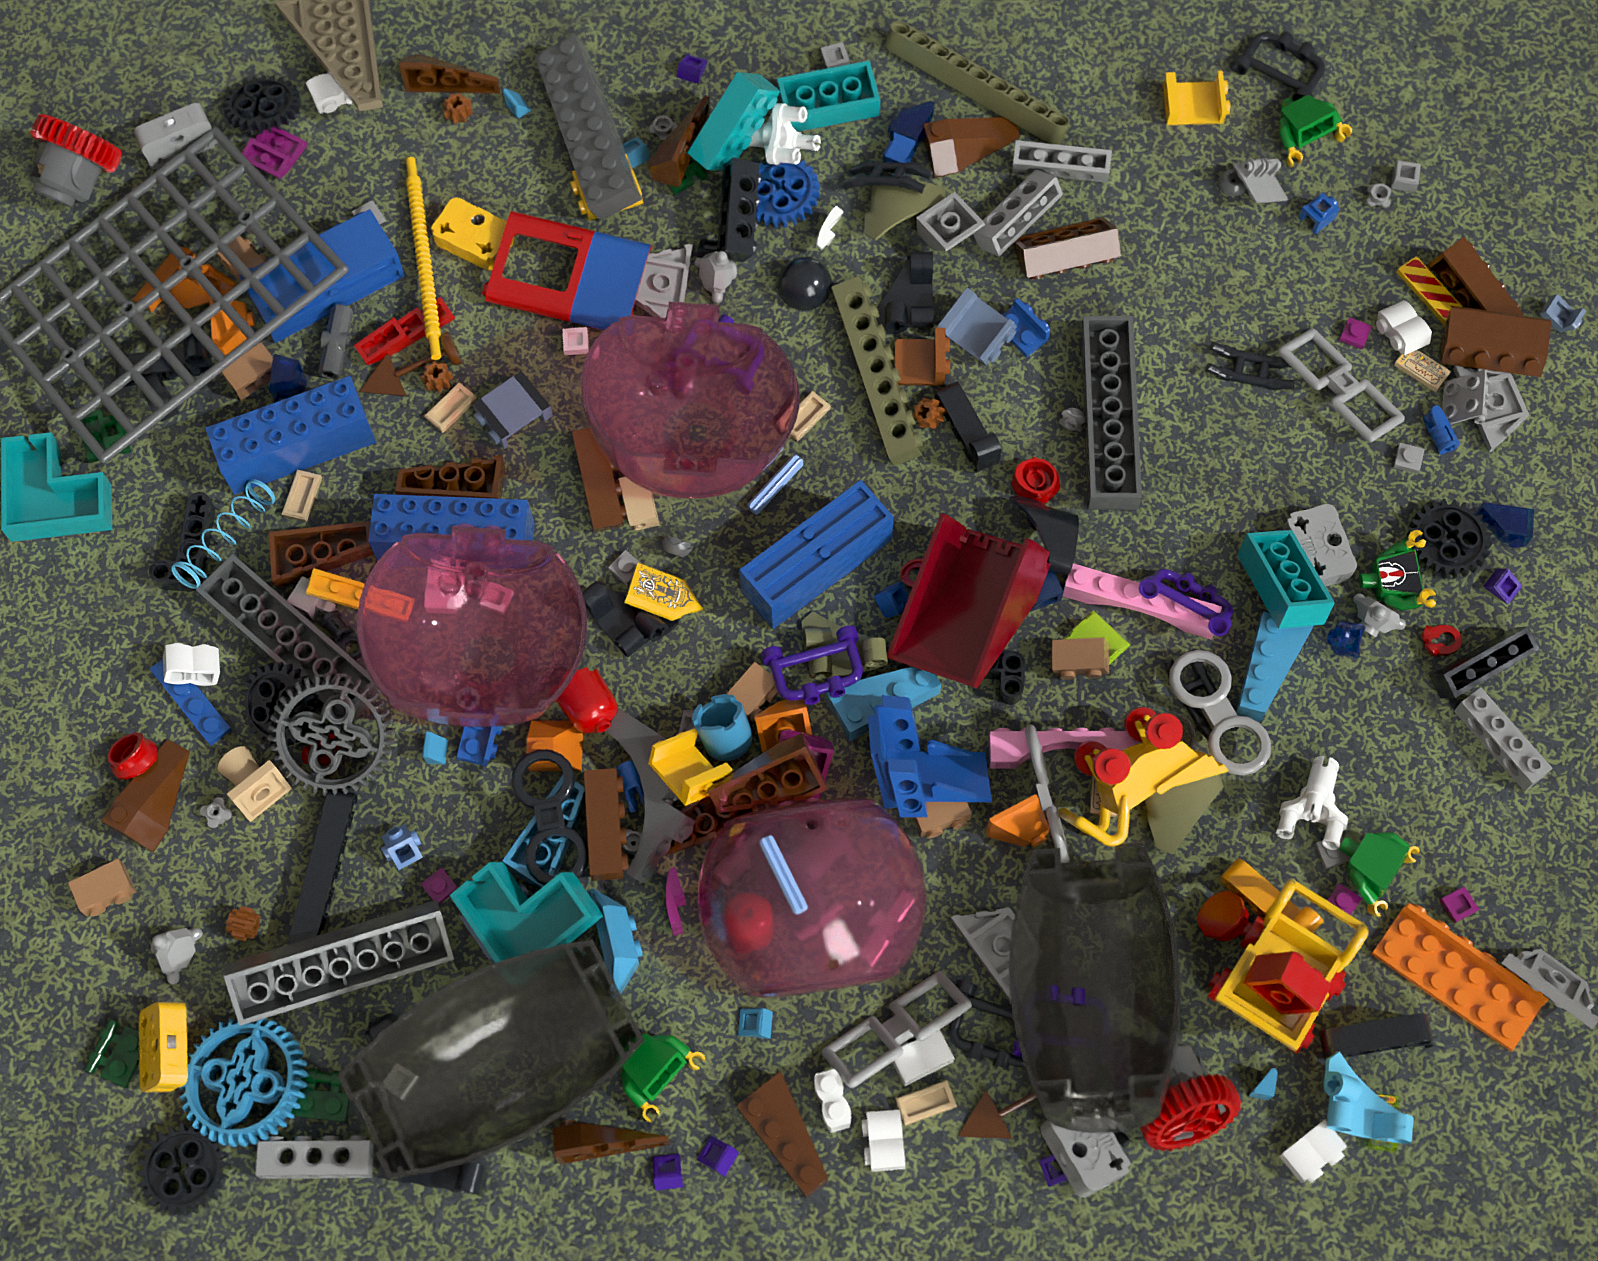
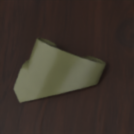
(894, 204)
(821, 632)
(1178, 810)

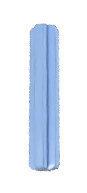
(775, 484)
(783, 875)

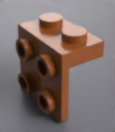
(923, 360)

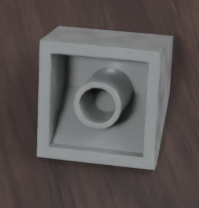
(947, 223)

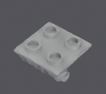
(1260, 179)
(1466, 398)

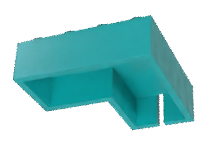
(40, 501)
(517, 925)

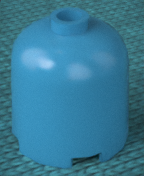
(723, 728)

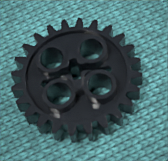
(262, 104)
(1467, 527)
(260, 697)
(159, 1179)

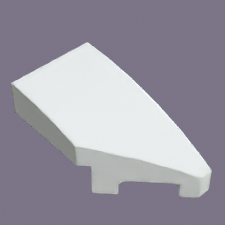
(825, 235)

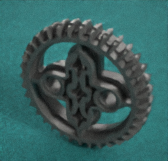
(319, 731)

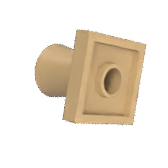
(255, 785)

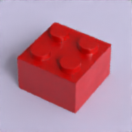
(1287, 983)

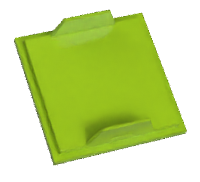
(1095, 627)

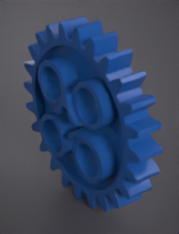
(792, 177)

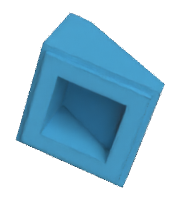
(516, 103)
(636, 151)
(434, 749)
(755, 1023)
(1266, 1088)

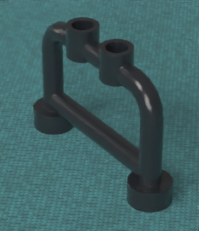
(1284, 42)
(977, 1050)

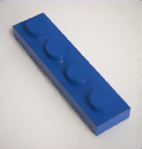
(195, 707)

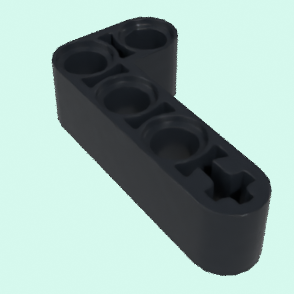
(191, 355)
(979, 447)
(191, 522)
(1008, 677)
(1377, 1036)
(463, 1178)

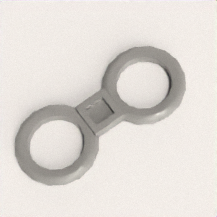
(1220, 711)
(1044, 793)

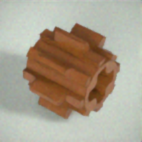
(457, 108)
(430, 374)
(929, 413)
(243, 923)

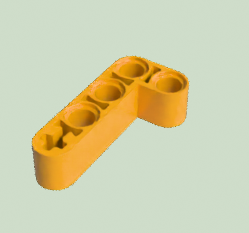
(1261, 894)

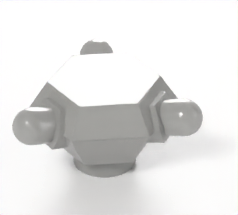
(716, 273)
(1377, 616)
(174, 951)

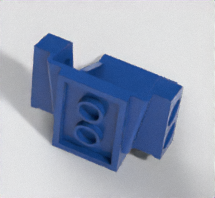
(916, 777)

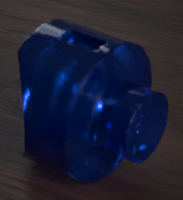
(1346, 639)

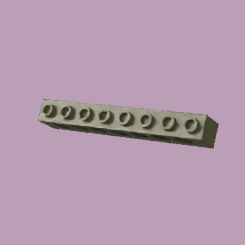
(847, 296)

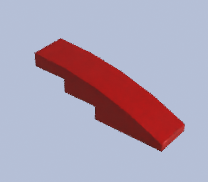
(399, 334)

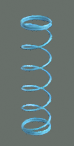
(182, 564)

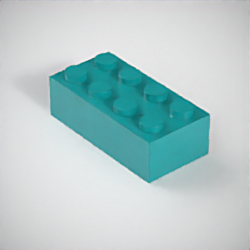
(832, 95)
(734, 120)
(1285, 579)

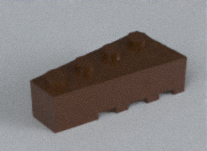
(1472, 279)
(467, 480)
(599, 483)
(322, 547)
(604, 824)
(781, 1129)

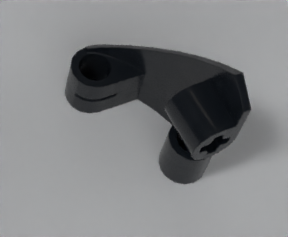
(624, 623)

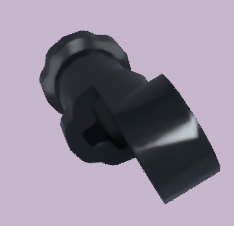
(343, 635)

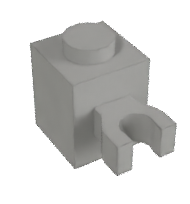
(306, 604)

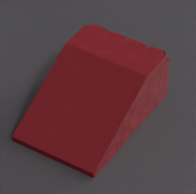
(967, 602)

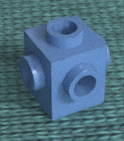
(401, 846)

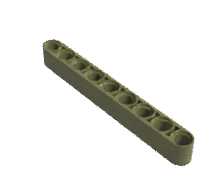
(977, 83)

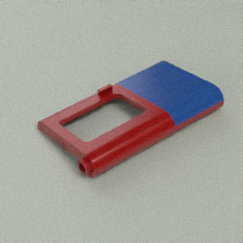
(601, 282)

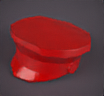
(1041, 480)
(132, 755)
(1223, 916)

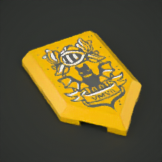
(661, 593)

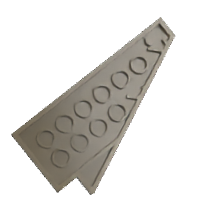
(342, 41)

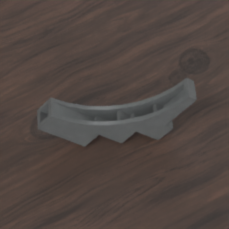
(661, 819)

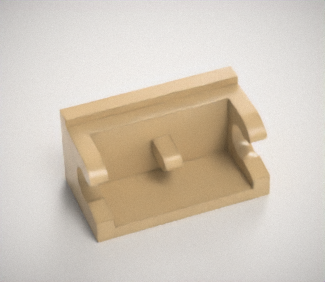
(638, 505)

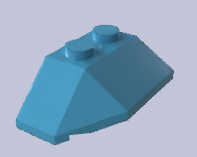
(617, 939)

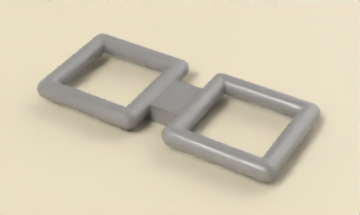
(1342, 384)
(896, 1029)

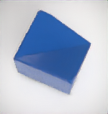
(892, 599)

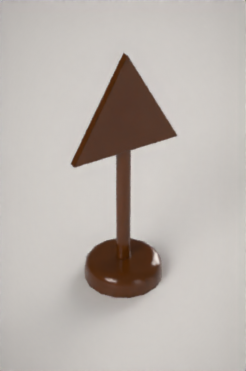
(386, 379)
(987, 1120)

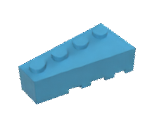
(1268, 665)
(861, 698)
(553, 850)

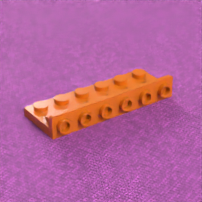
(1459, 975)

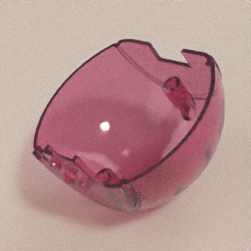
(662, 375)
(471, 627)
(858, 888)

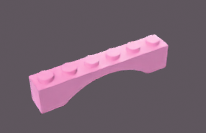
(1107, 589)
(1010, 748)

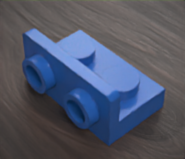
(1030, 330)
(477, 744)

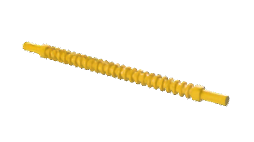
(423, 256)

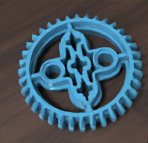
(243, 1094)

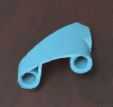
(1360, 1111)

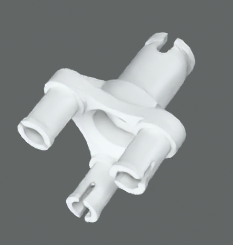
(780, 139)
(1316, 804)

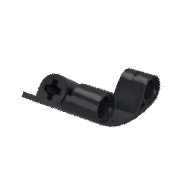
(910, 296)
(1056, 529)

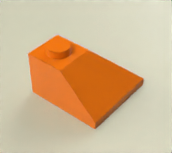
(191, 294)
(225, 332)
(780, 717)
(556, 736)
(1020, 824)

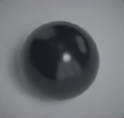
(804, 283)

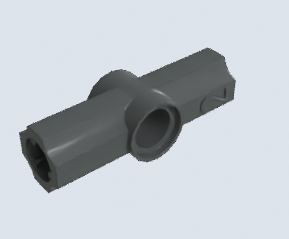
(335, 342)

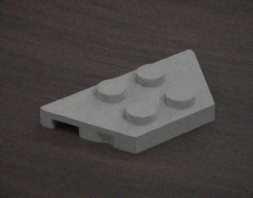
(664, 280)
(1505, 406)
(990, 940)
(1556, 982)

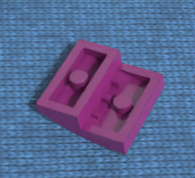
(274, 151)
(674, 899)

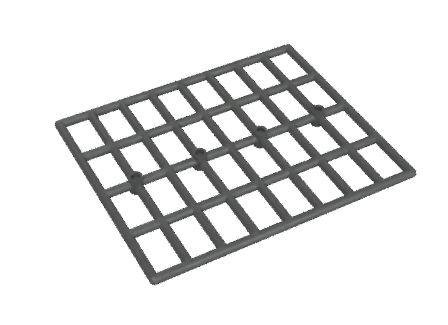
(190, 267)

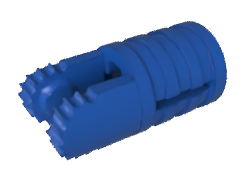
(1440, 430)
(631, 783)

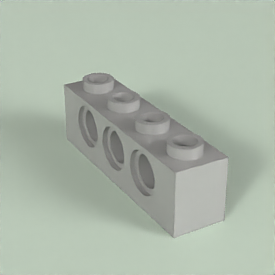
(1062, 161)
(1018, 212)
(1503, 739)
(270, 1154)

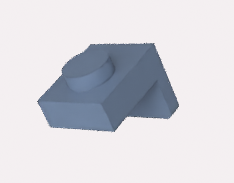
(1561, 314)

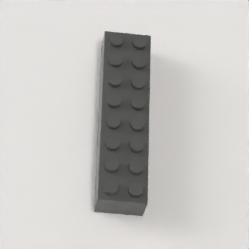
(588, 127)
(1110, 413)
(280, 629)
(337, 962)

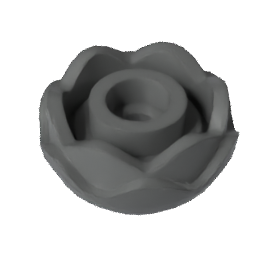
(1229, 188)
(676, 546)

